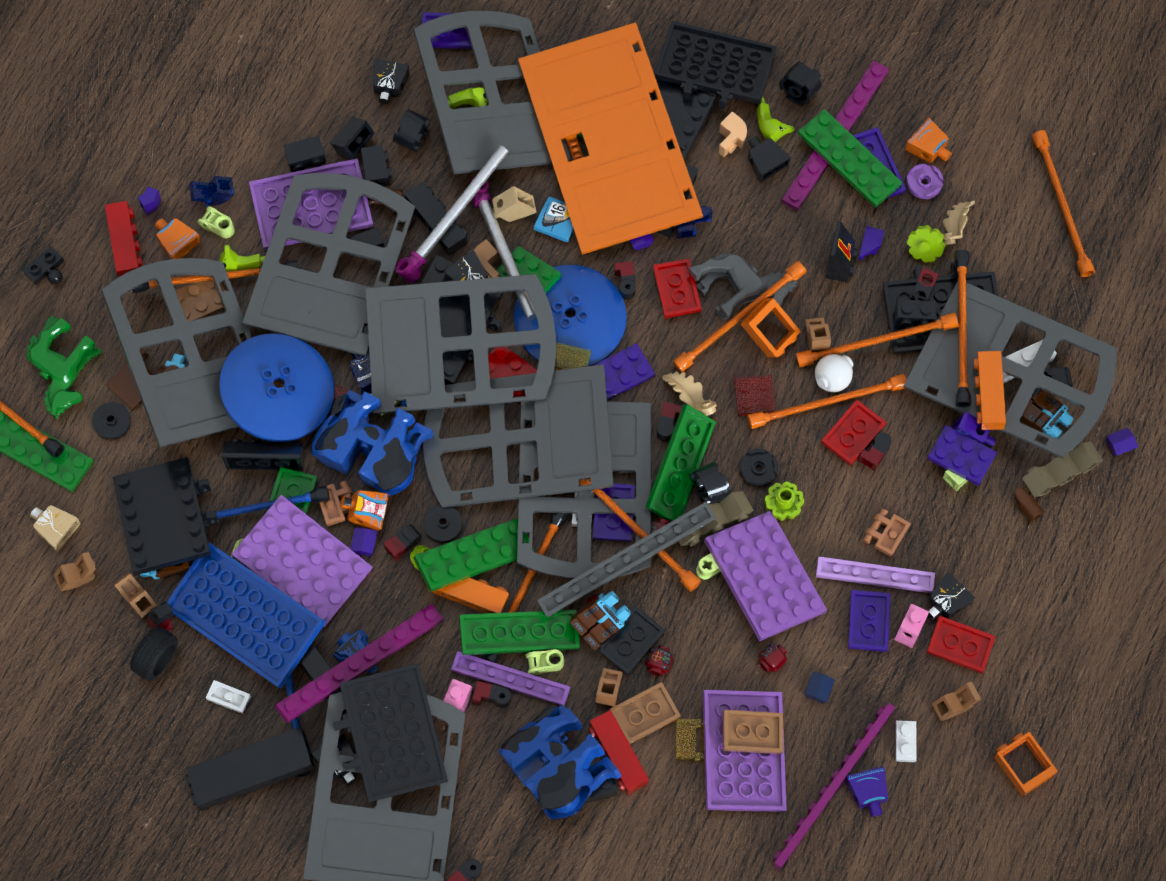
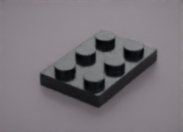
(632, 641)

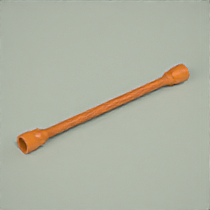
(1084, 263)
(946, 322)
(685, 360)
(759, 419)
(688, 579)

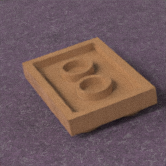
(200, 300)
(645, 713)
(752, 731)

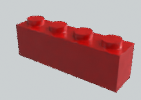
(123, 237)
(618, 750)

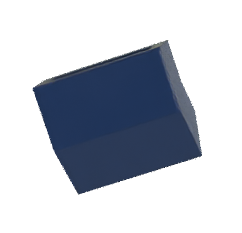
(819, 687)

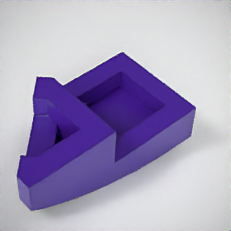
(871, 242)

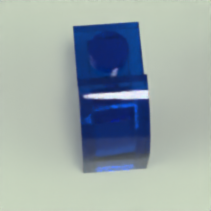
(214, 193)
(689, 228)

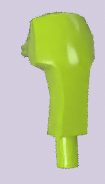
(470, 96)
(771, 127)
(234, 262)

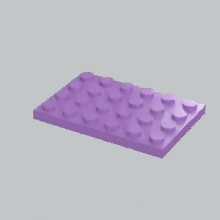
(317, 208)
(302, 559)
(765, 575)
(741, 778)

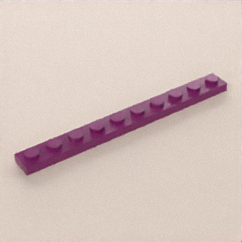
(846, 117)
(359, 663)
(827, 792)

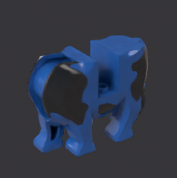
(389, 451)
(550, 769)

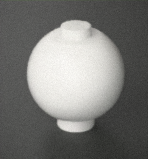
(834, 372)

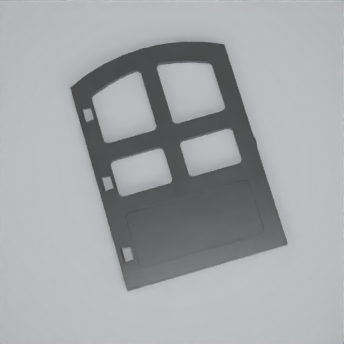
(477, 132)
(335, 305)
(989, 328)
(409, 346)
(187, 399)
(568, 432)
(630, 453)
(377, 841)

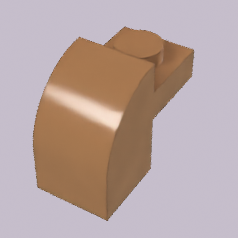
(488, 256)
(817, 334)
(75, 574)
(135, 595)
(608, 687)
(956, 702)

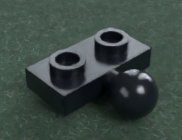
(45, 266)

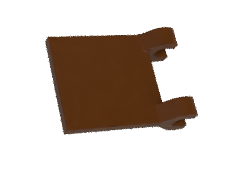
(124, 385)

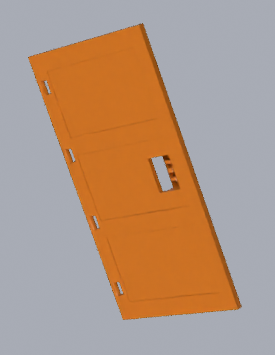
(630, 177)

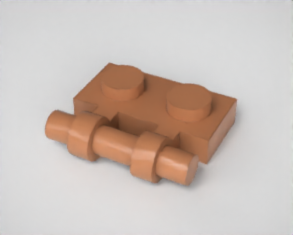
(331, 509)
(891, 536)

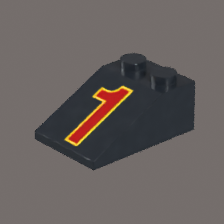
(841, 255)

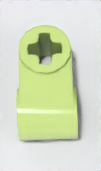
(214, 221)
(707, 562)
(543, 662)

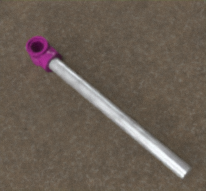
(482, 200)
(409, 267)

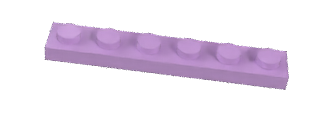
(875, 574)

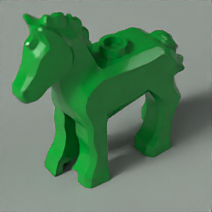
(57, 367)

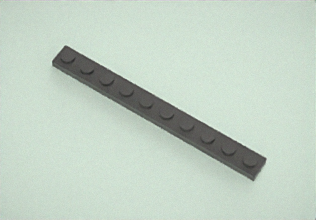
(626, 559)

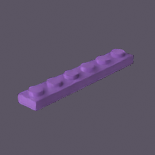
(510, 679)

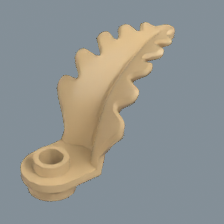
(956, 222)
(690, 392)

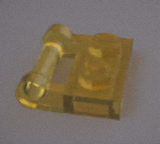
(687, 739)

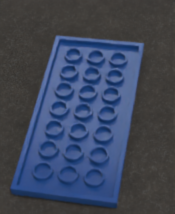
(245, 615)

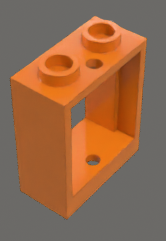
(758, 315)
(1028, 739)

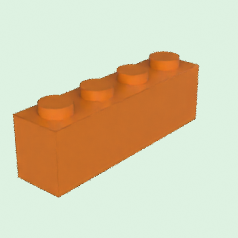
(990, 389)
(476, 595)

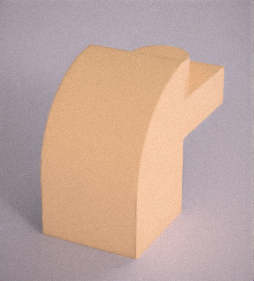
(735, 132)

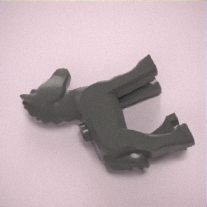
(741, 277)

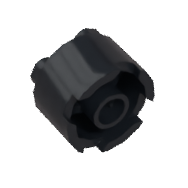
(801, 83)
(411, 130)
(710, 483)

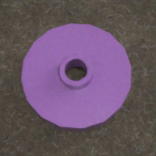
(928, 174)

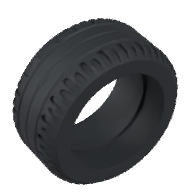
(154, 653)

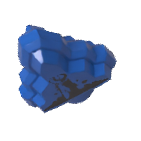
(351, 644)

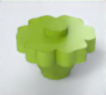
(926, 243)
(784, 501)

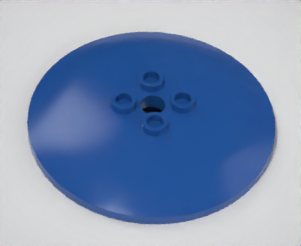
(598, 310)
(272, 411)

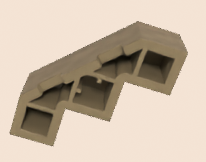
(1062, 470)
(727, 512)

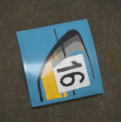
(555, 220)

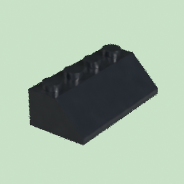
(263, 455)

